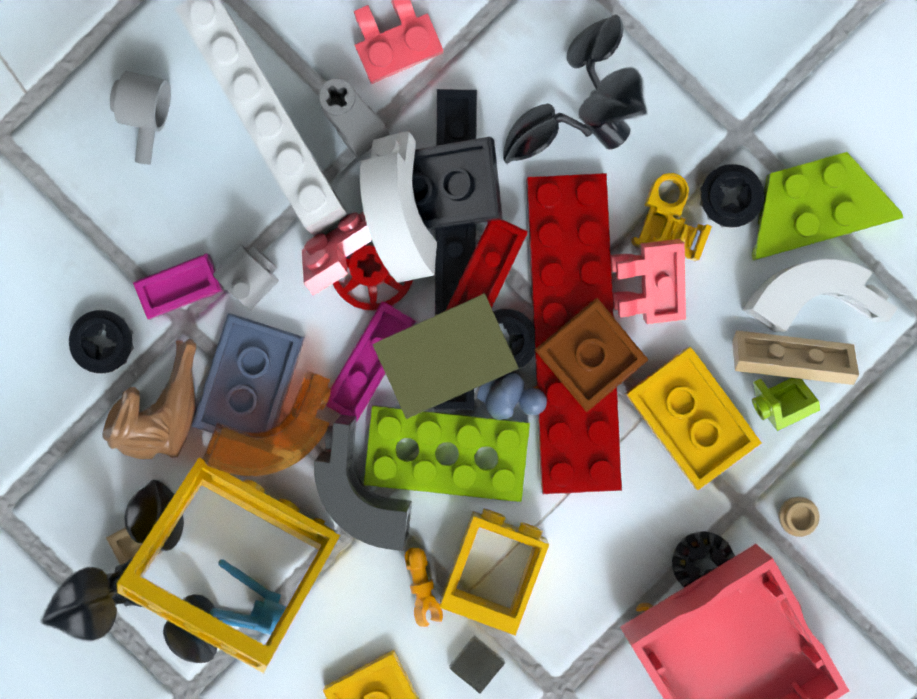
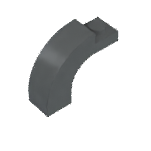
(350, 504)

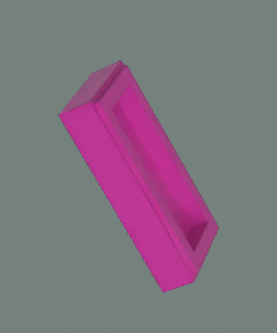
(177, 286)

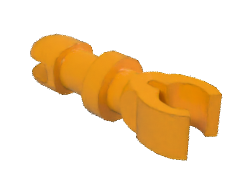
(415, 562)

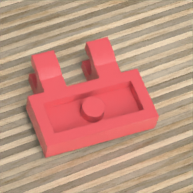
(398, 47)
(662, 282)

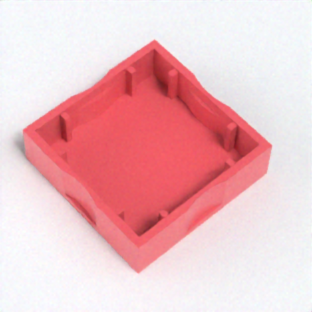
(734, 638)

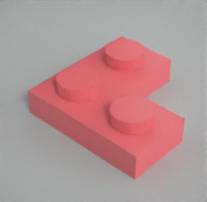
(326, 254)

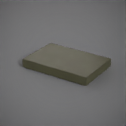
(445, 356)

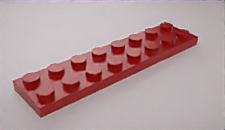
(567, 273)

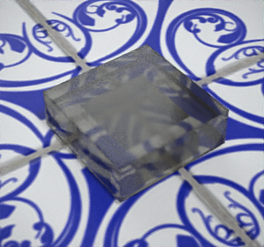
(477, 664)

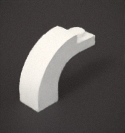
(391, 209)
(787, 291)

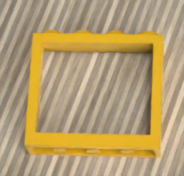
(192, 619)

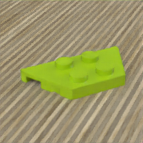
(819, 204)

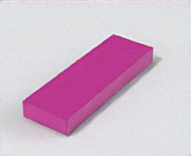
(363, 368)

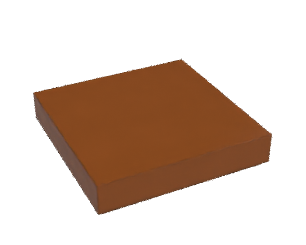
(591, 354)

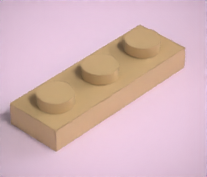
(795, 357)

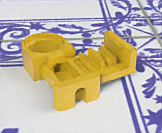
(667, 227)

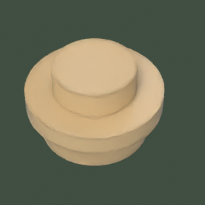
(799, 516)

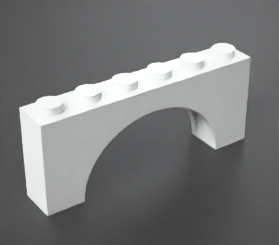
(262, 114)

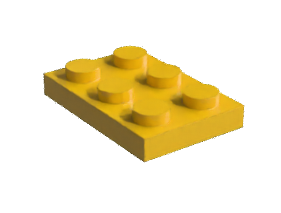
(693, 418)

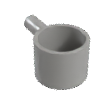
(144, 104)
(247, 275)

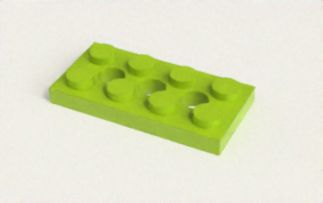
(461, 477)

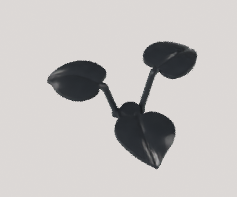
(603, 112)
(88, 598)

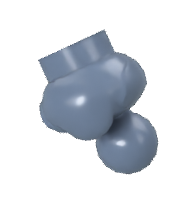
(506, 391)

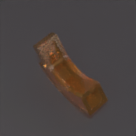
(278, 447)

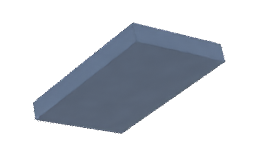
(248, 376)

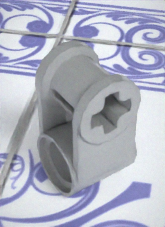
(355, 121)

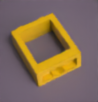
(481, 609)

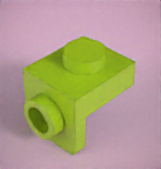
(784, 402)

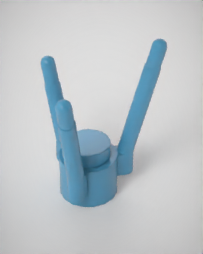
(263, 615)

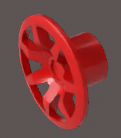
(369, 271)

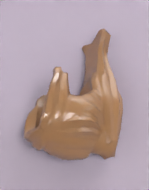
(162, 425)

